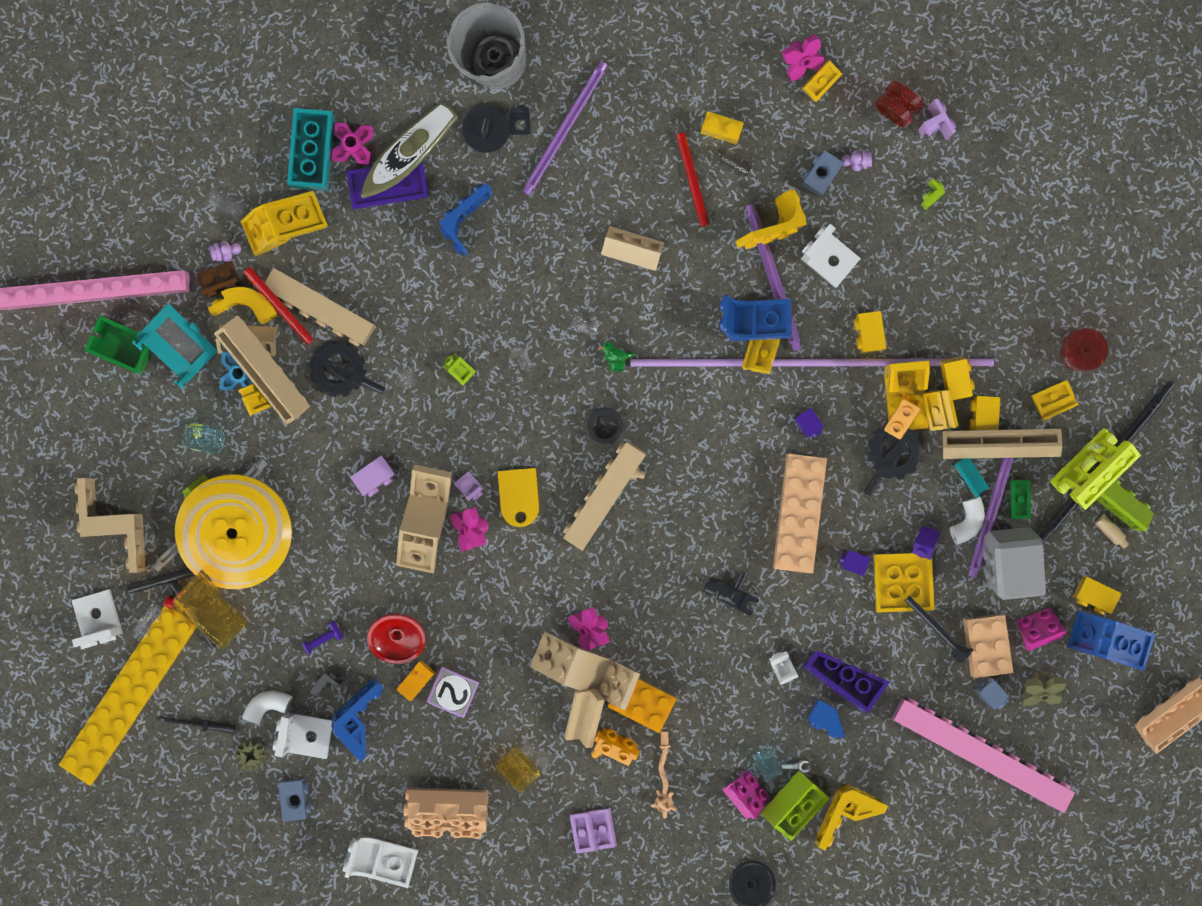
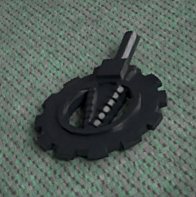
(352, 376)
(886, 464)

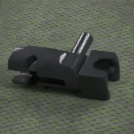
(732, 593)

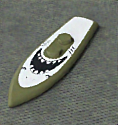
(409, 150)

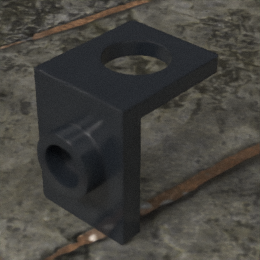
(517, 113)

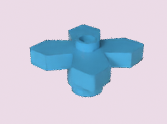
(232, 378)

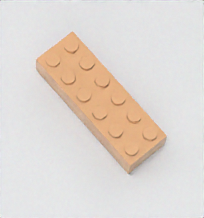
(799, 513)

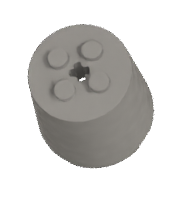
(479, 37)

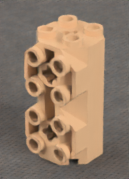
(437, 810)

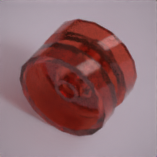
(899, 104)
(1073, 355)

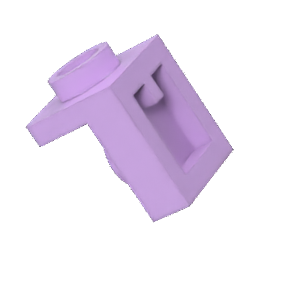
(469, 487)

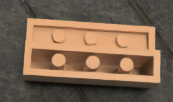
(1172, 717)

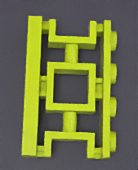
(1113, 464)

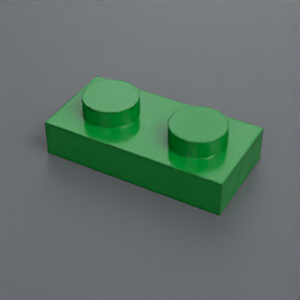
(1020, 499)

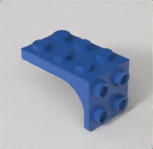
(453, 218)
(756, 319)

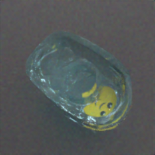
(204, 438)

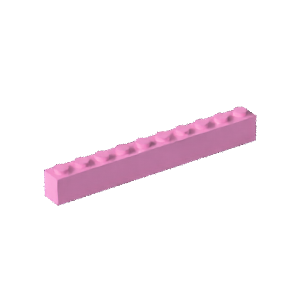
(94, 290)
(984, 756)

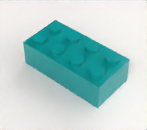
(311, 149)

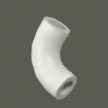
(972, 523)
(266, 701)

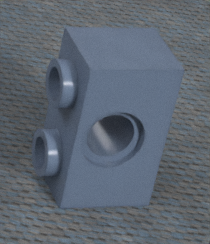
(819, 184)
(991, 693)
(290, 810)

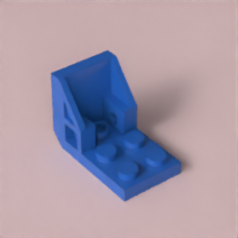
(1111, 640)
(353, 734)

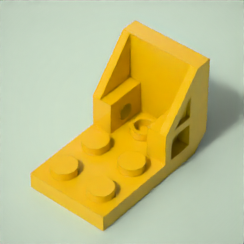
(282, 220)
(907, 378)
(861, 807)

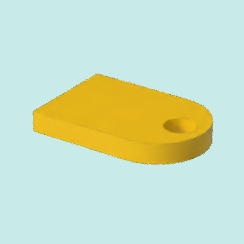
(518, 494)

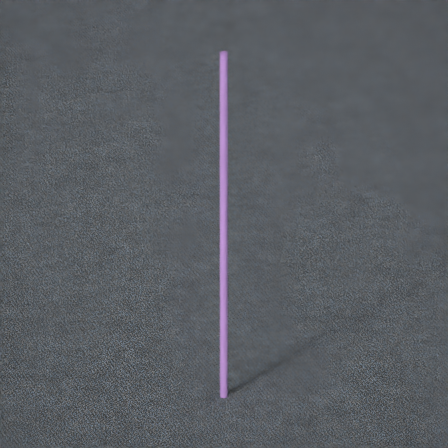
(798, 362)

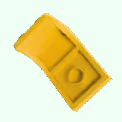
(790, 220)

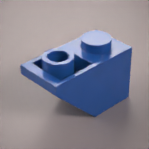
(826, 717)

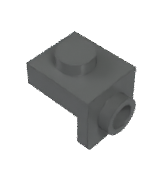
(319, 683)

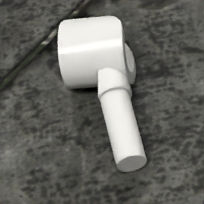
(795, 766)

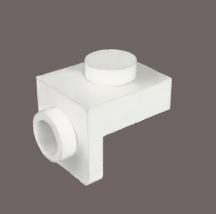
(783, 667)

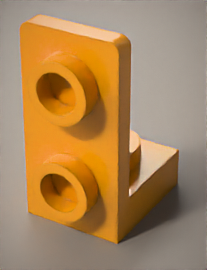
(903, 416)
(415, 680)

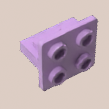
(939, 121)

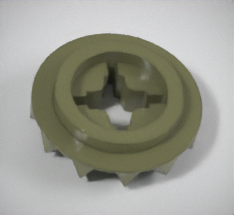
(259, 753)

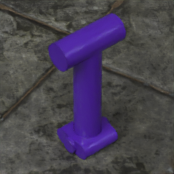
(323, 638)

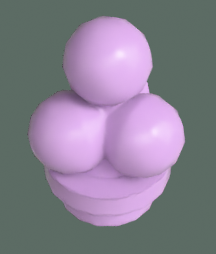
(858, 160)
(224, 251)

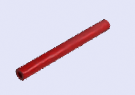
(692, 179)
(278, 305)

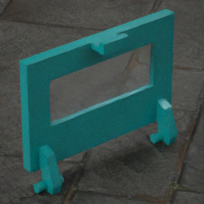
(176, 343)

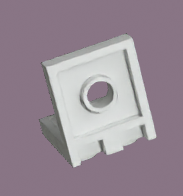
(818, 252)
(101, 629)
(293, 738)

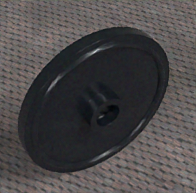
(486, 129)
(752, 884)

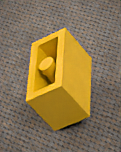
(722, 128)
(870, 332)
(956, 377)
(985, 413)
(1096, 595)

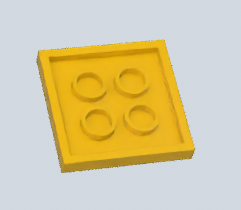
(900, 576)

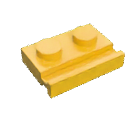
(760, 355)
(254, 399)
(1054, 400)
(940, 409)

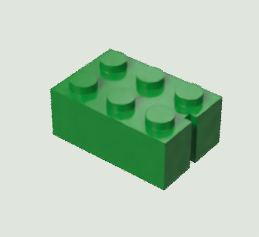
(117, 346)

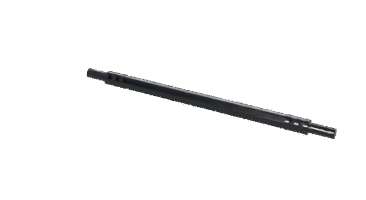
(1128, 435)

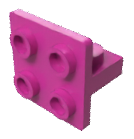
(1040, 629)
(747, 795)

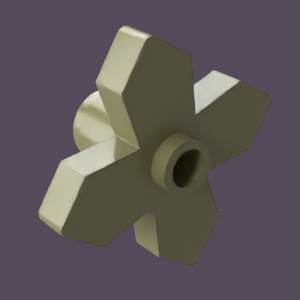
(1043, 688)

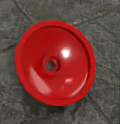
(395, 646)

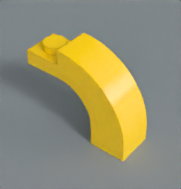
(244, 296)

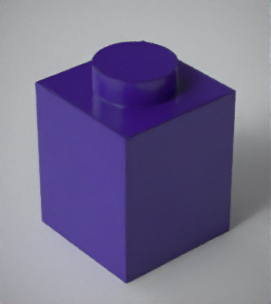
(809, 423)
(926, 542)
(854, 562)

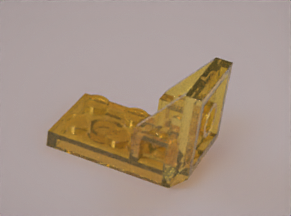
(208, 612)

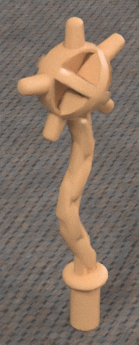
(664, 801)

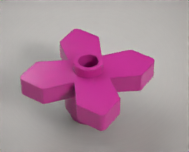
(803, 55)
(345, 135)
(470, 528)
(590, 627)

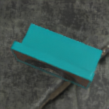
(970, 477)

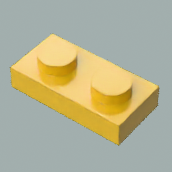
(821, 81)

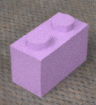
(373, 476)

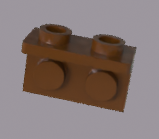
(218, 279)

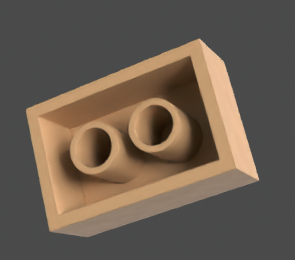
(991, 645)

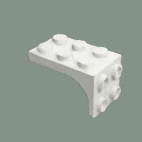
(380, 860)

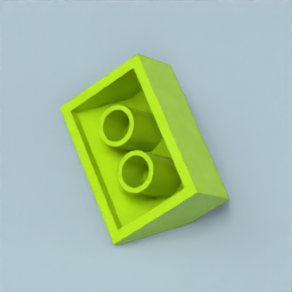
(1126, 506)
(795, 805)

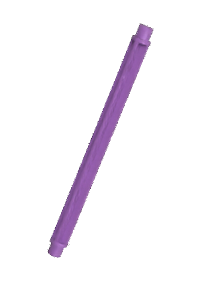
(564, 128)
(771, 270)
(990, 515)

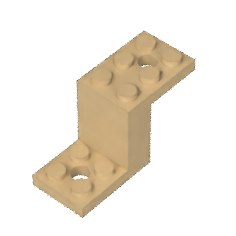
(423, 518)
(93, 525)
(584, 670)

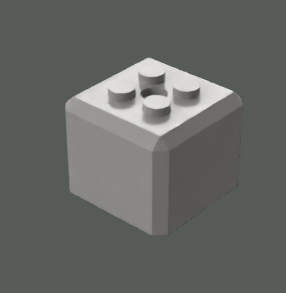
(1014, 563)

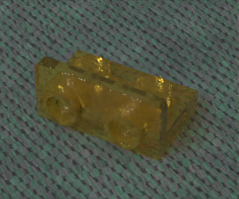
(517, 769)

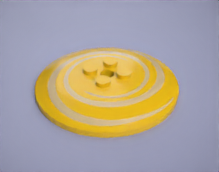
(239, 504)

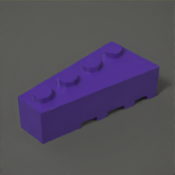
(846, 680)

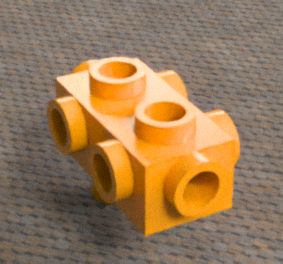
(615, 746)

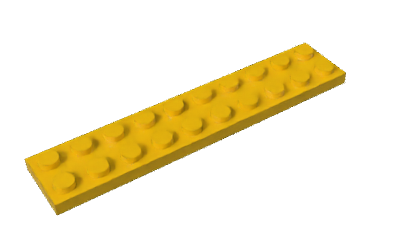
(127, 696)

